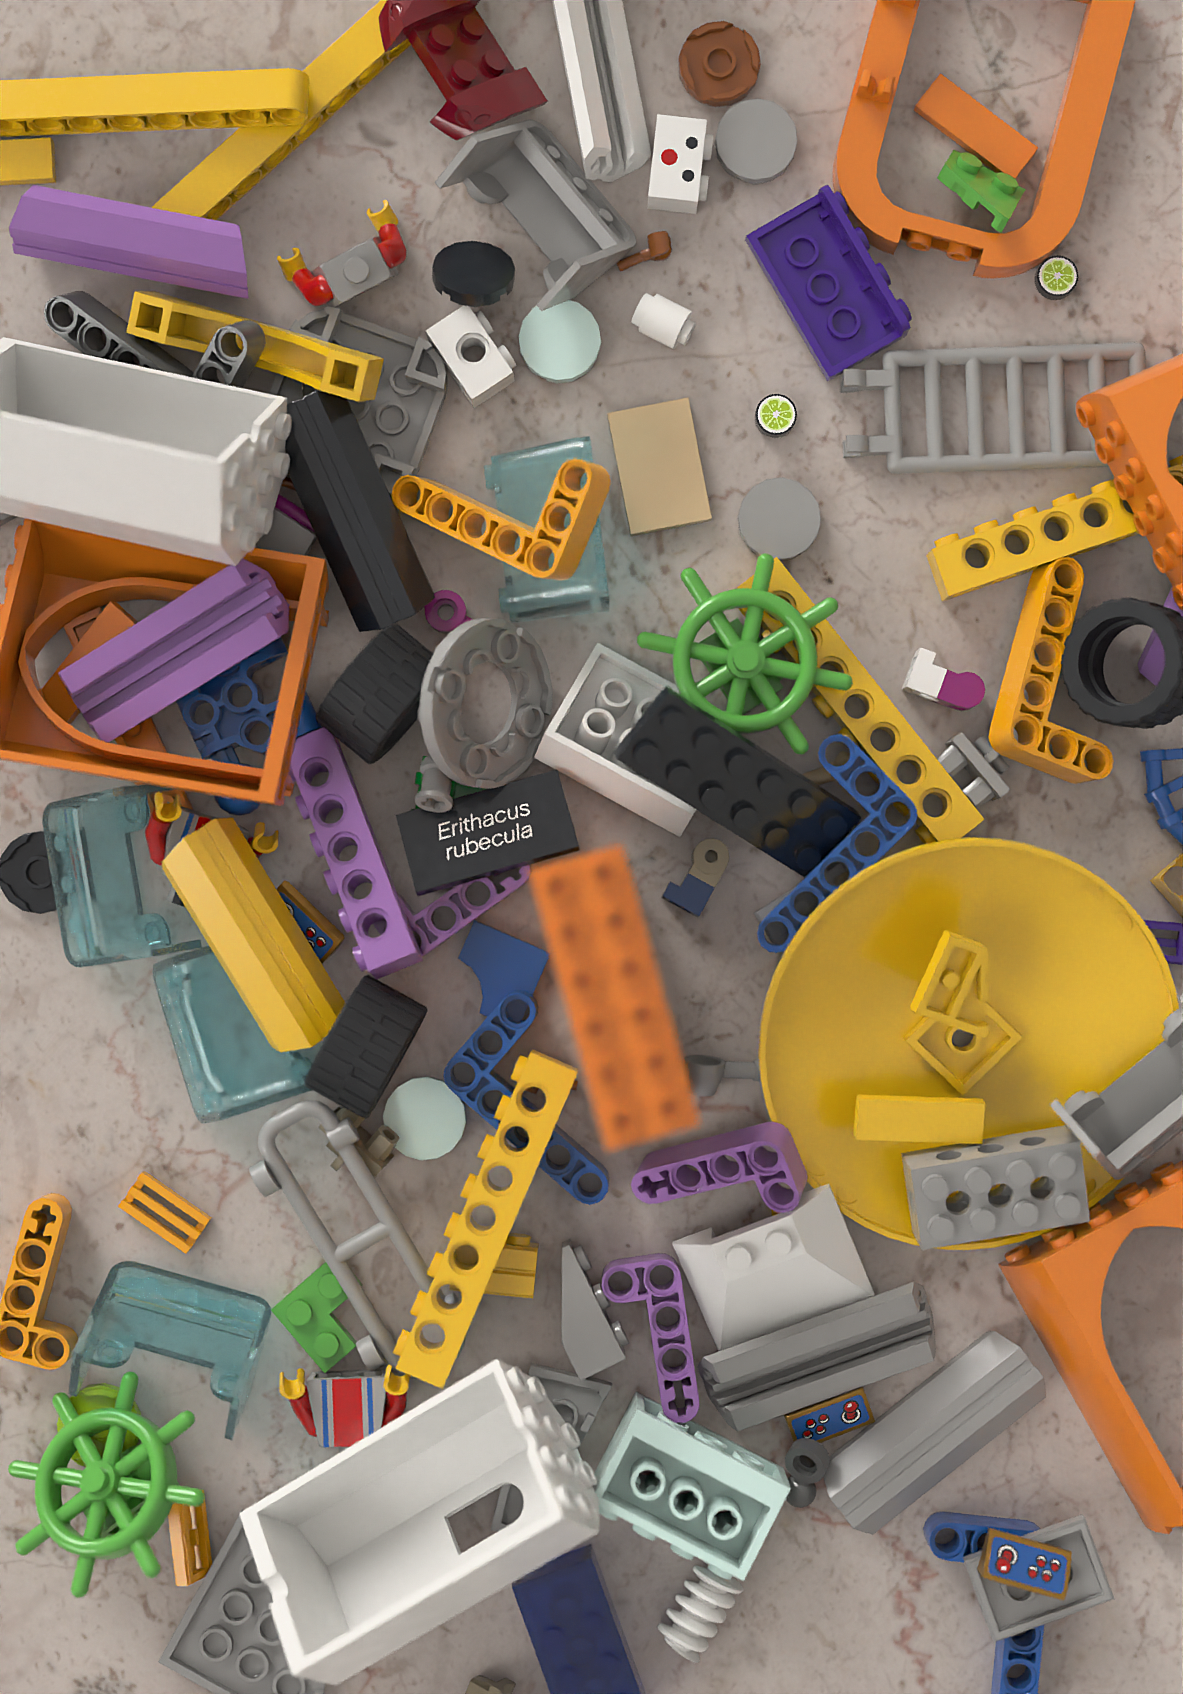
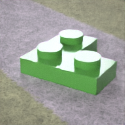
(310, 1319)

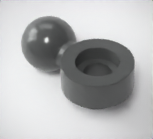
(807, 1464)

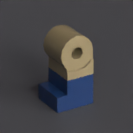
(708, 864)

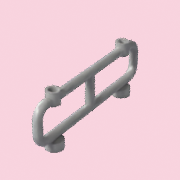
(275, 1174)

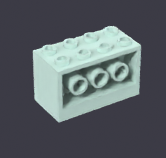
(697, 1460)

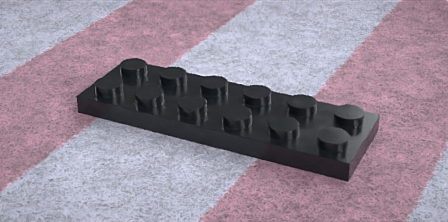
(735, 783)

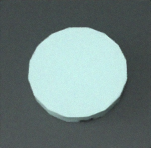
(560, 341)
(425, 1118)

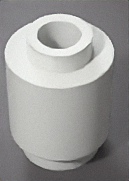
(663, 320)

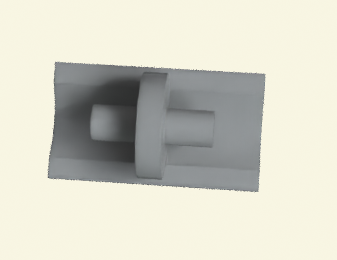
(986, 782)

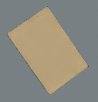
(659, 466)

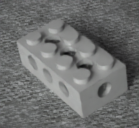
(1009, 1209)

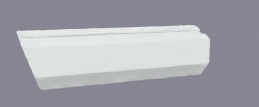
(602, 87)

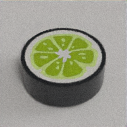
(1056, 277)
(775, 415)

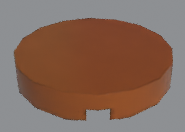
(719, 64)

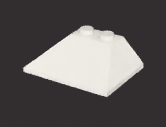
(774, 1270)

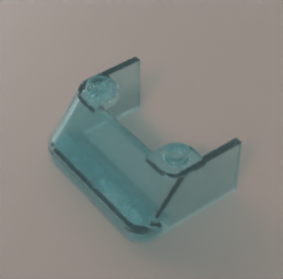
(98, 878)
(178, 1320)

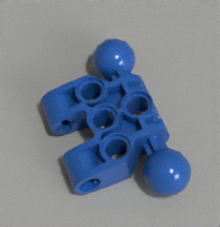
(233, 724)

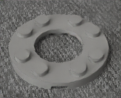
(444, 686)

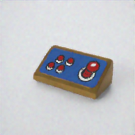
(315, 926)
(831, 1417)
(1025, 1564)

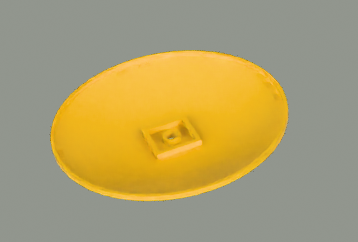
(1067, 1010)

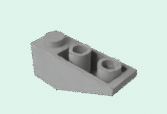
(586, 1329)

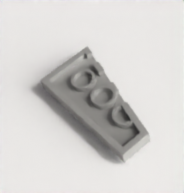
(576, 1404)

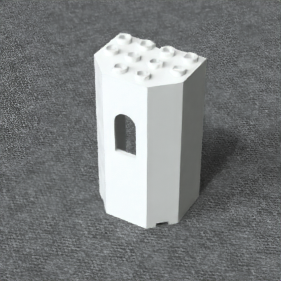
(138, 452)
(366, 1539)

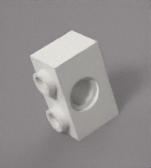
(476, 379)

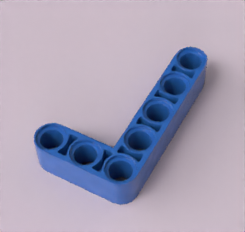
(845, 851)
(487, 1079)
(1011, 1650)

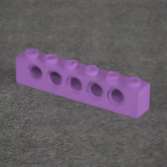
(397, 946)

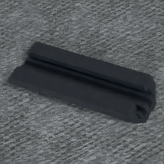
(353, 513)

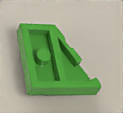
(978, 185)

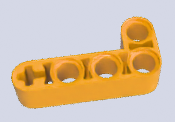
(39, 1279)

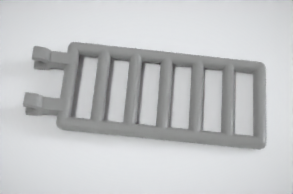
(889, 380)

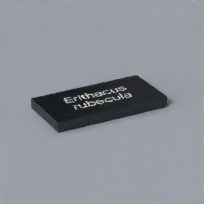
(488, 833)

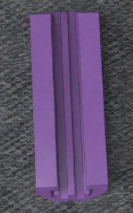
(130, 240)
(177, 649)

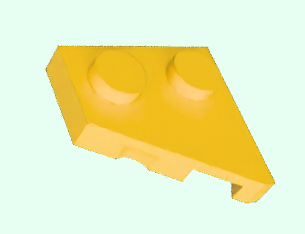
(955, 985)

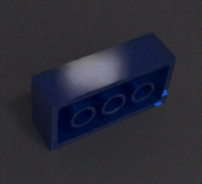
(576, 1627)

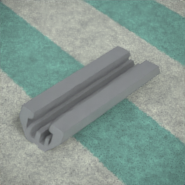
(821, 1357)
(932, 1431)

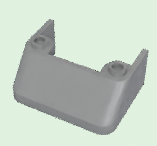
(550, 201)
(1137, 1110)

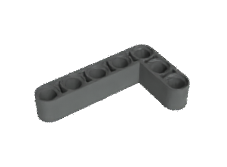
(93, 316)

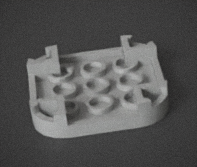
(407, 393)

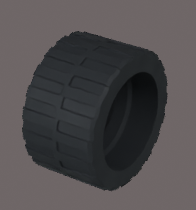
(1085, 657)
(377, 694)
(365, 1046)

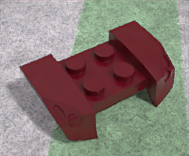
(463, 62)

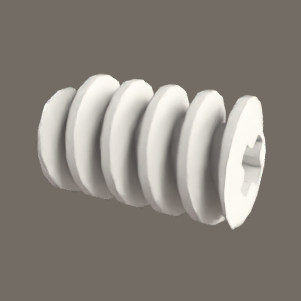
(699, 1613)

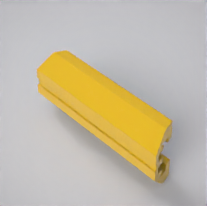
(254, 935)

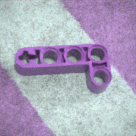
(458, 901)
(666, 1177)
(663, 1337)

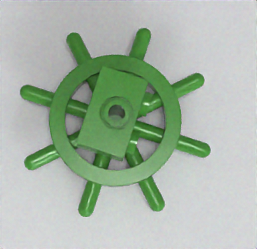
(740, 659)
(120, 1494)

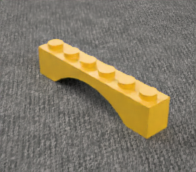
(287, 353)

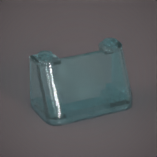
(521, 489)
(218, 1041)

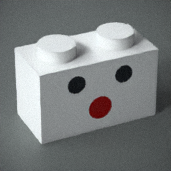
(677, 164)

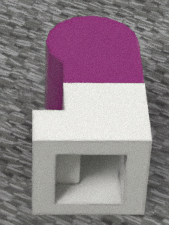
(941, 685)

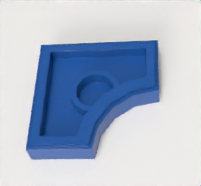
(502, 967)

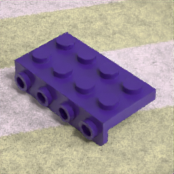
(830, 282)

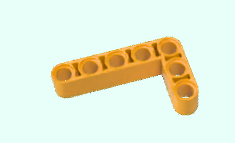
(503, 530)
(1040, 682)

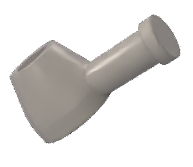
(706, 1072)

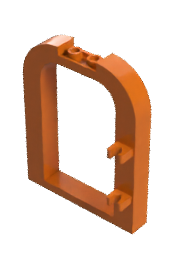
(1065, 166)

